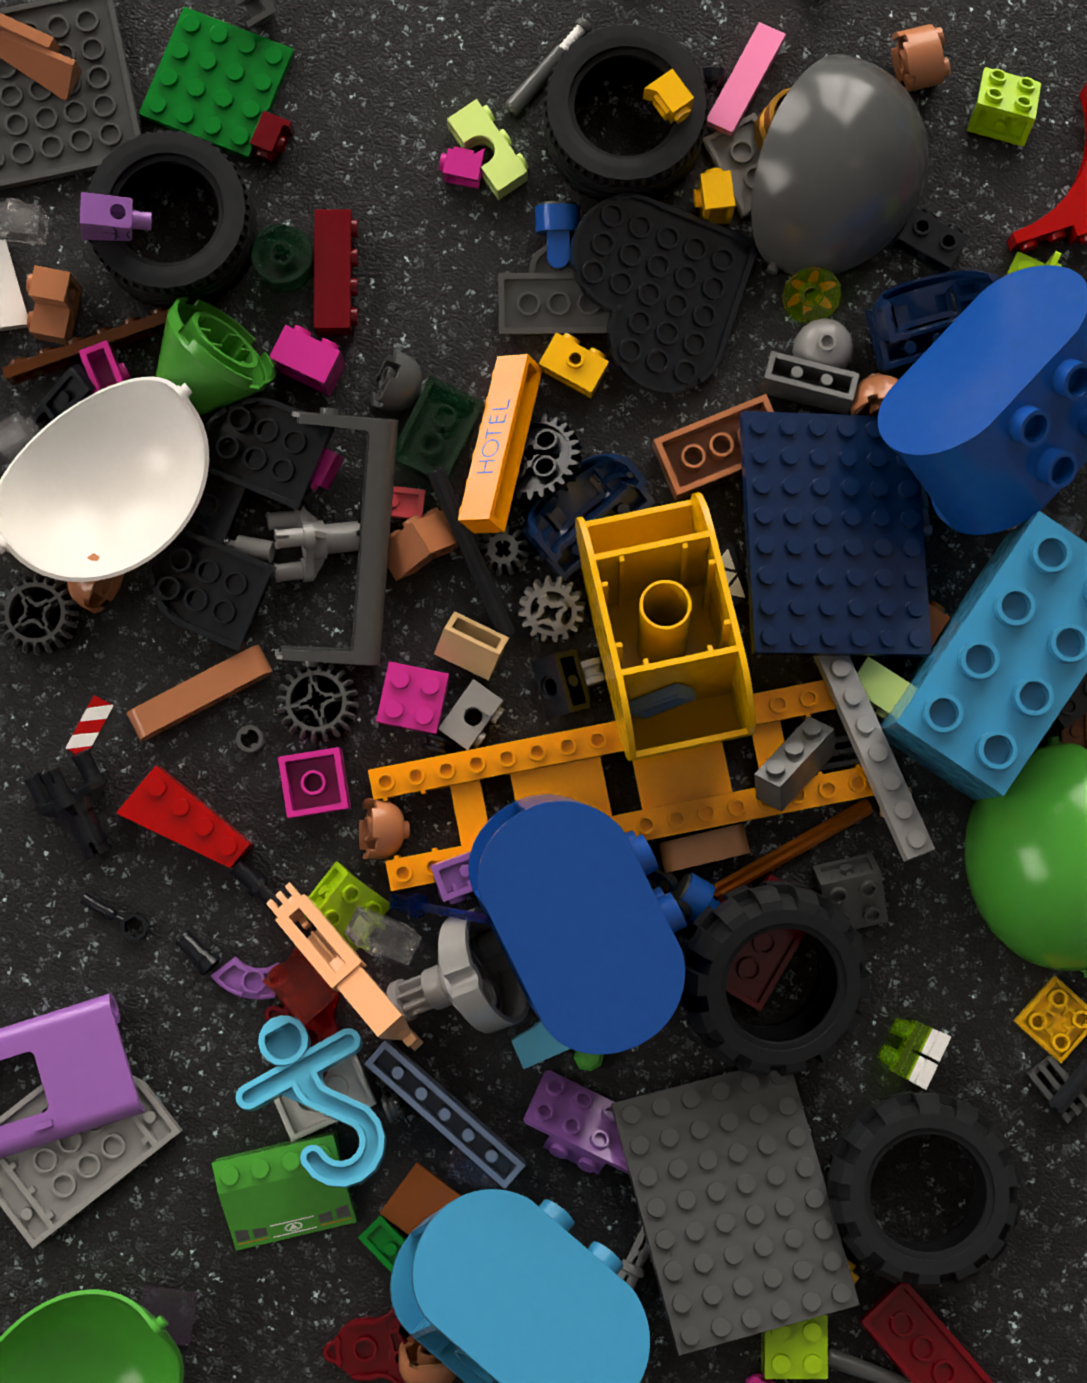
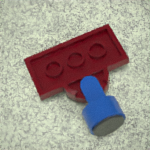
(759, 961)

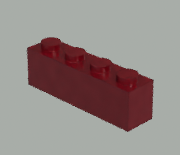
(334, 271)

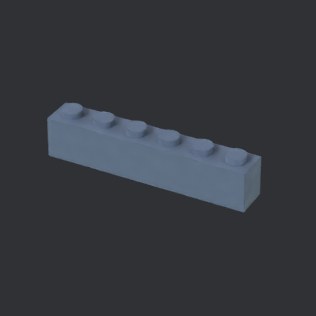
(446, 1113)

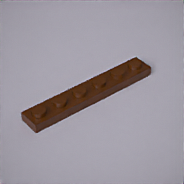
(53, 359)

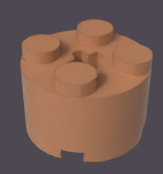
(920, 57)

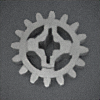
(557, 620)

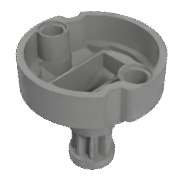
(469, 976)

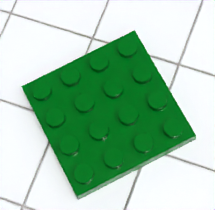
(216, 82)

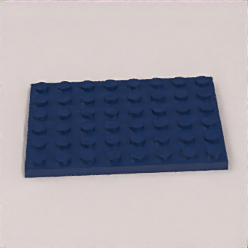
(831, 538)

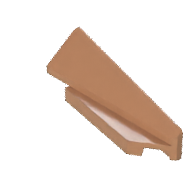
(37, 57)

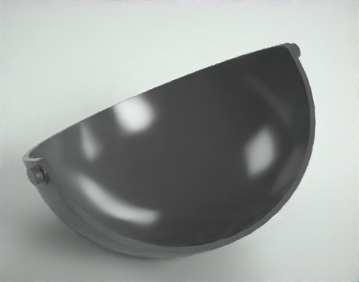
(838, 168)

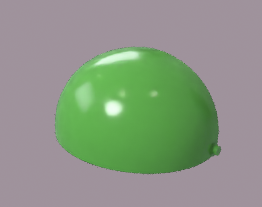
(1032, 859)
(90, 1340)

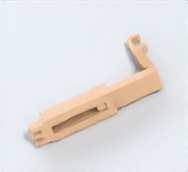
(341, 966)

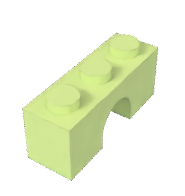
(475, 127)

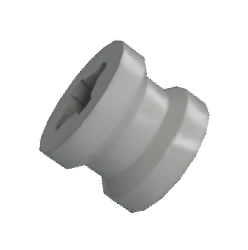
(593, 671)

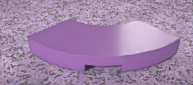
(243, 979)

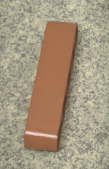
(199, 692)

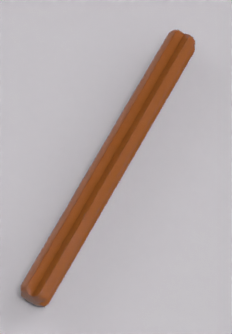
(793, 848)

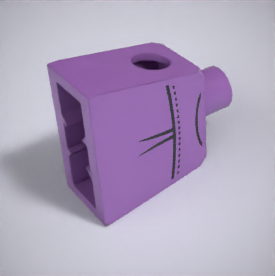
(100, 217)

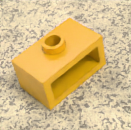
(715, 196)
(574, 364)

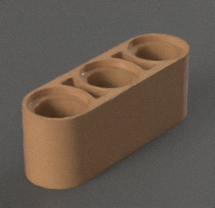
(703, 848)

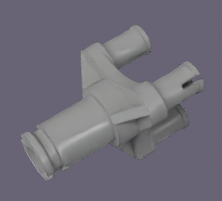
(313, 537)

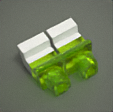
(916, 1037)

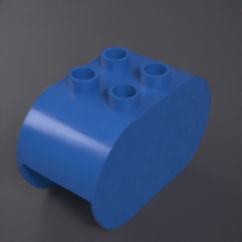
(998, 402)
(580, 921)

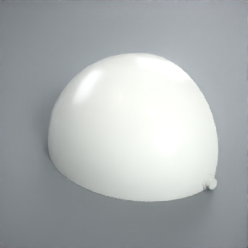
(107, 481)

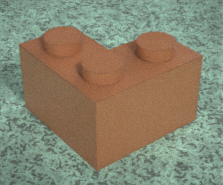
(56, 304)
(419, 543)

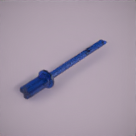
(418, 905)

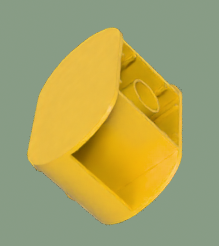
(664, 621)

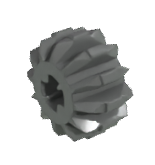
(504, 562)

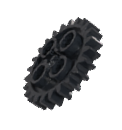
(560, 458)

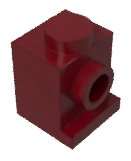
(270, 137)

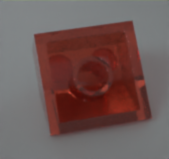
(299, 987)

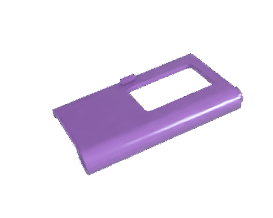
(80, 1072)

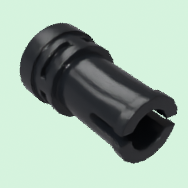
(202, 957)

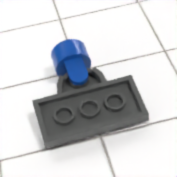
(548, 295)

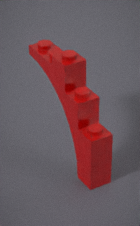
(1067, 217)

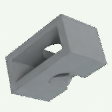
(477, 698)

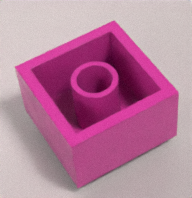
(308, 359)
(413, 698)
(314, 782)

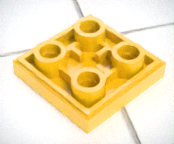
(1055, 1019)

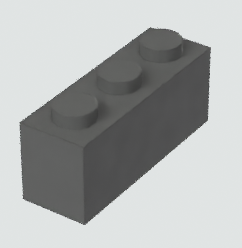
(809, 383)
(794, 763)

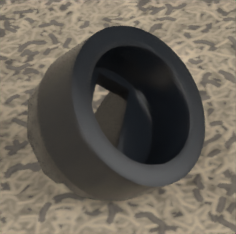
(714, 75)

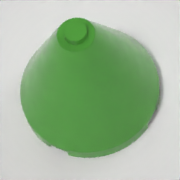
(211, 356)

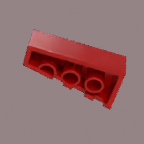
(181, 816)

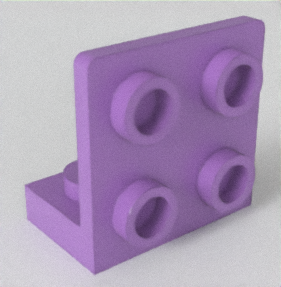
(453, 878)

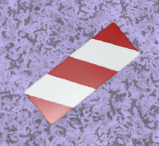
(89, 725)

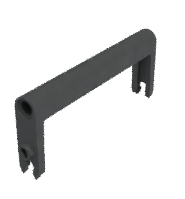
(373, 542)

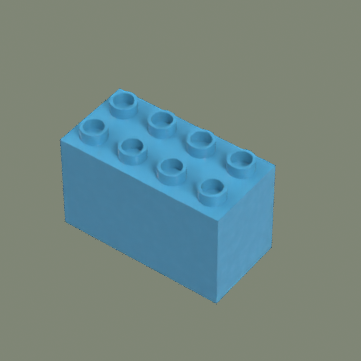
(1000, 664)

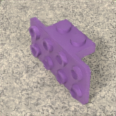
(576, 1123)

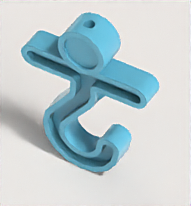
(300, 1078)

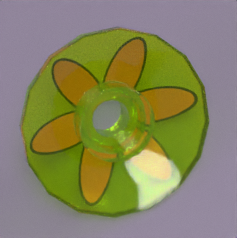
(817, 304)

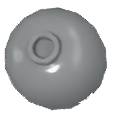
(825, 343)

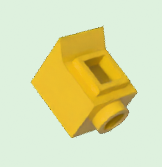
(670, 97)

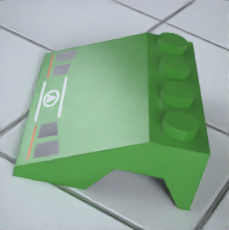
(275, 1198)

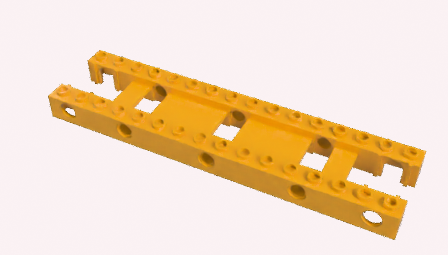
(676, 789)

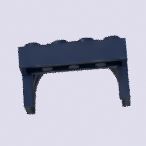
(916, 304)
(623, 495)

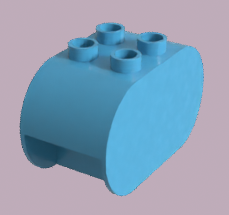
(516, 1297)

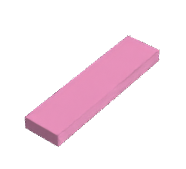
(745, 79)

